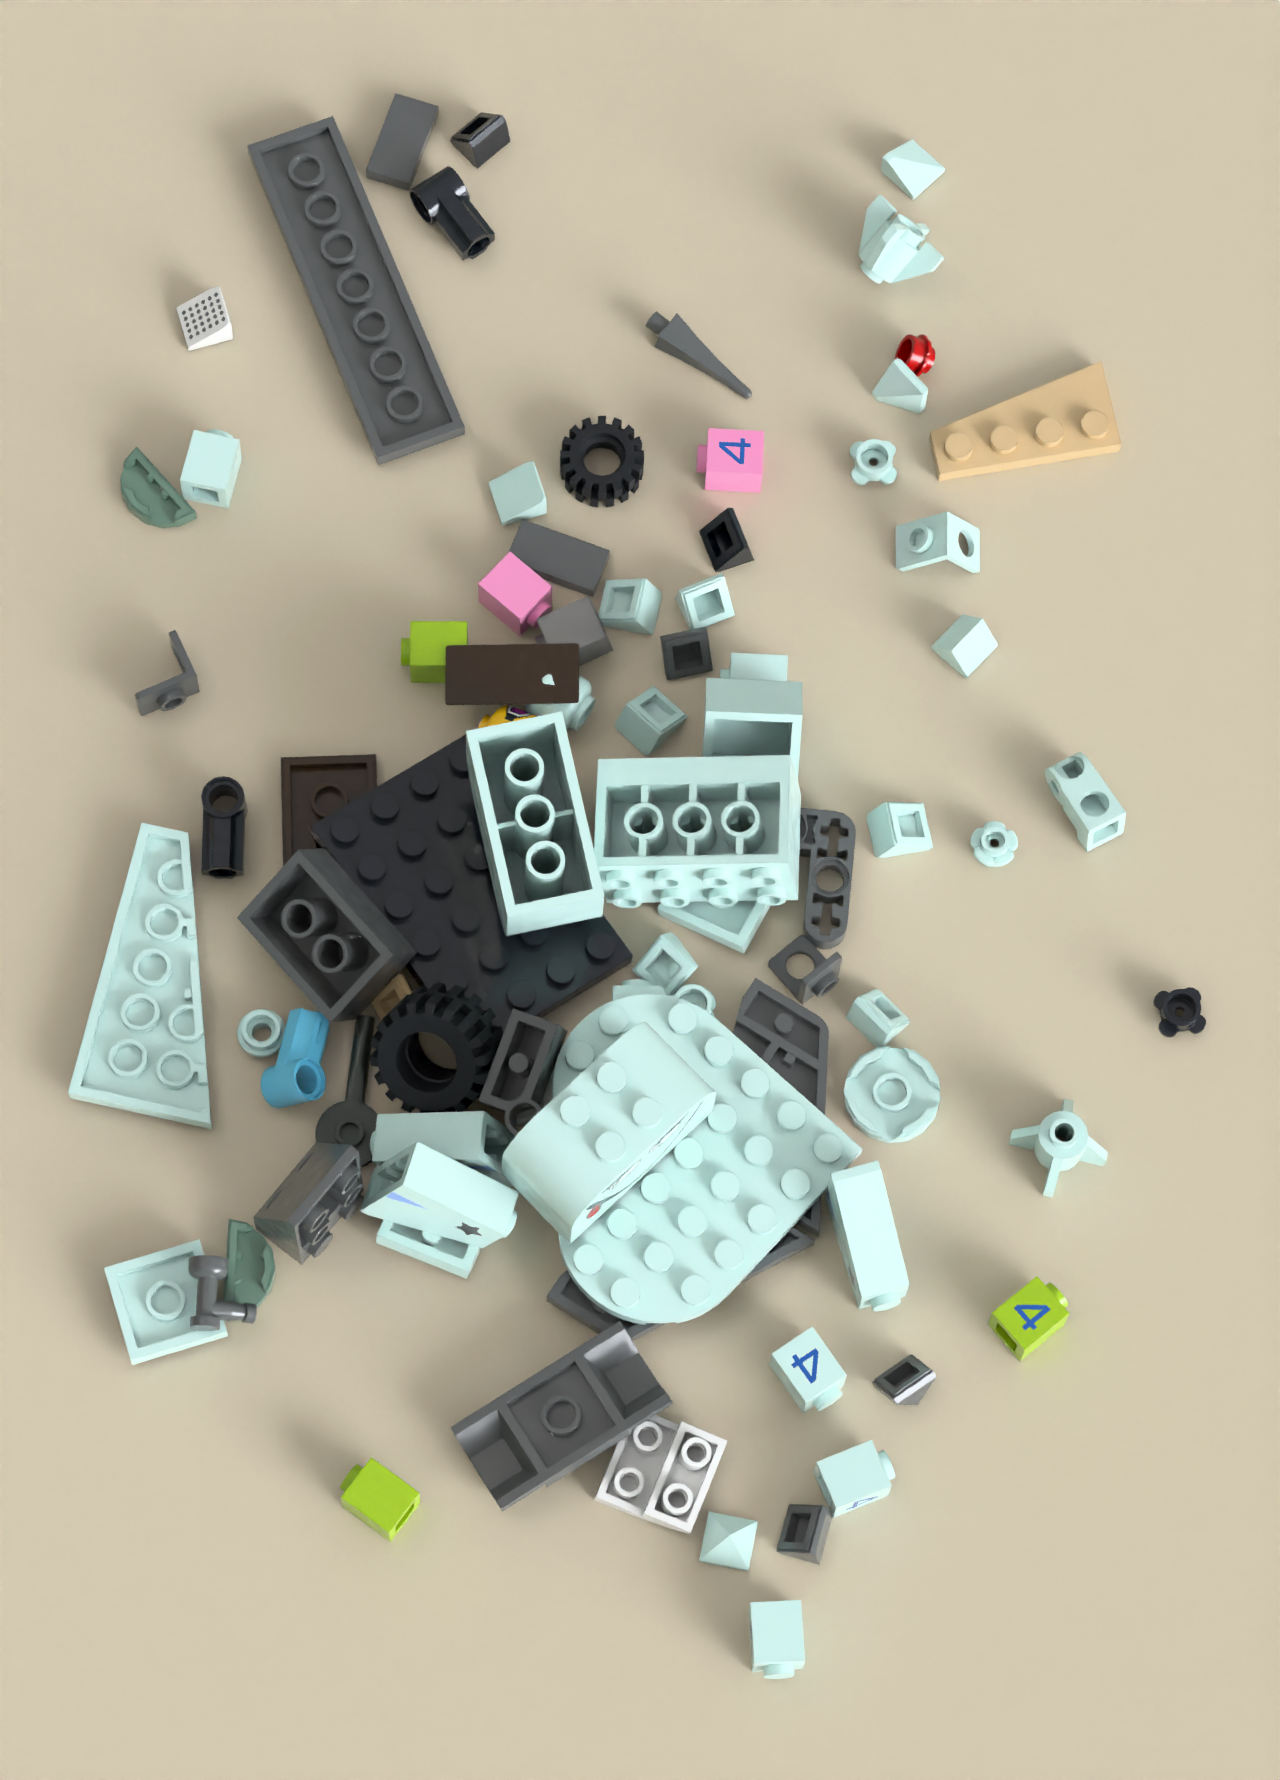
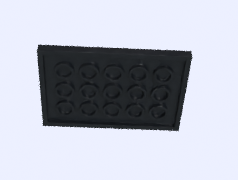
(426, 868)

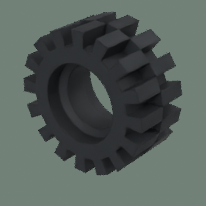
(606, 436)

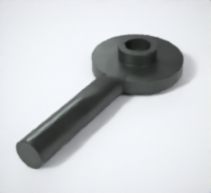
(352, 1120)

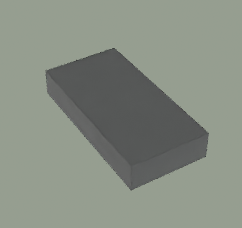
(402, 141)
(560, 557)

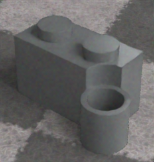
(522, 1065)

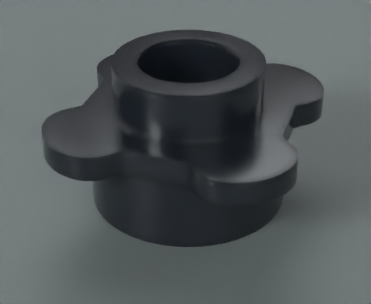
(1185, 999)

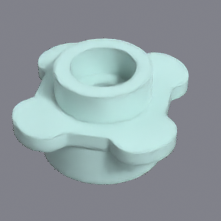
(873, 450)

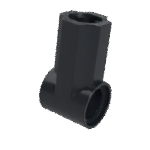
(447, 203)
(223, 831)

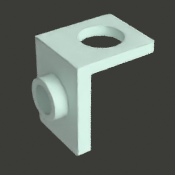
(936, 540)

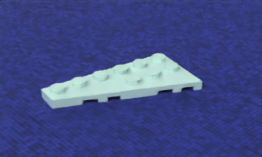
(146, 1016)

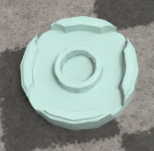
(892, 1110)

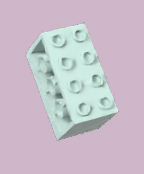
(698, 830)

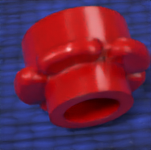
(916, 353)

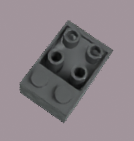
(313, 1200)

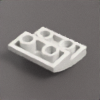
(662, 1473)

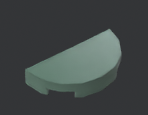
(151, 495)
(250, 1265)

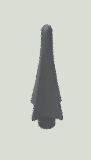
(681, 342)

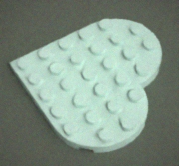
(721, 1192)

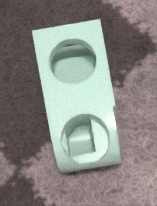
(1086, 800)

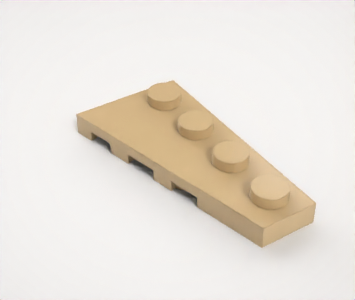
(1038, 427)

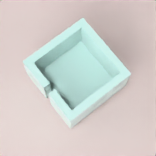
(752, 718)

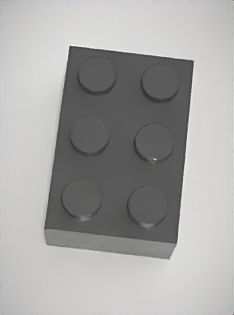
(327, 934)

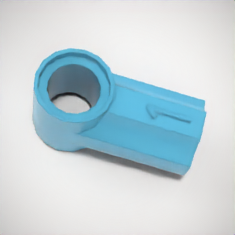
(298, 1070)

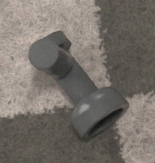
(209, 1310)

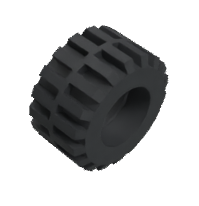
(410, 1072)

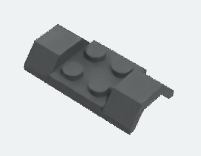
(561, 1416)

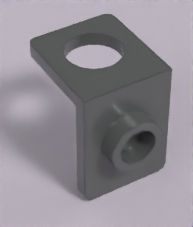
(173, 691)
(818, 981)

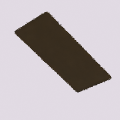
(511, 674)

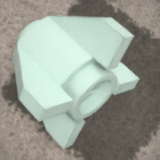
(893, 247)
(1057, 1154)

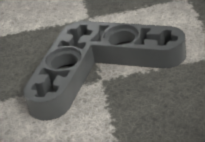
(813, 824)

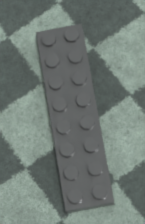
(356, 290)

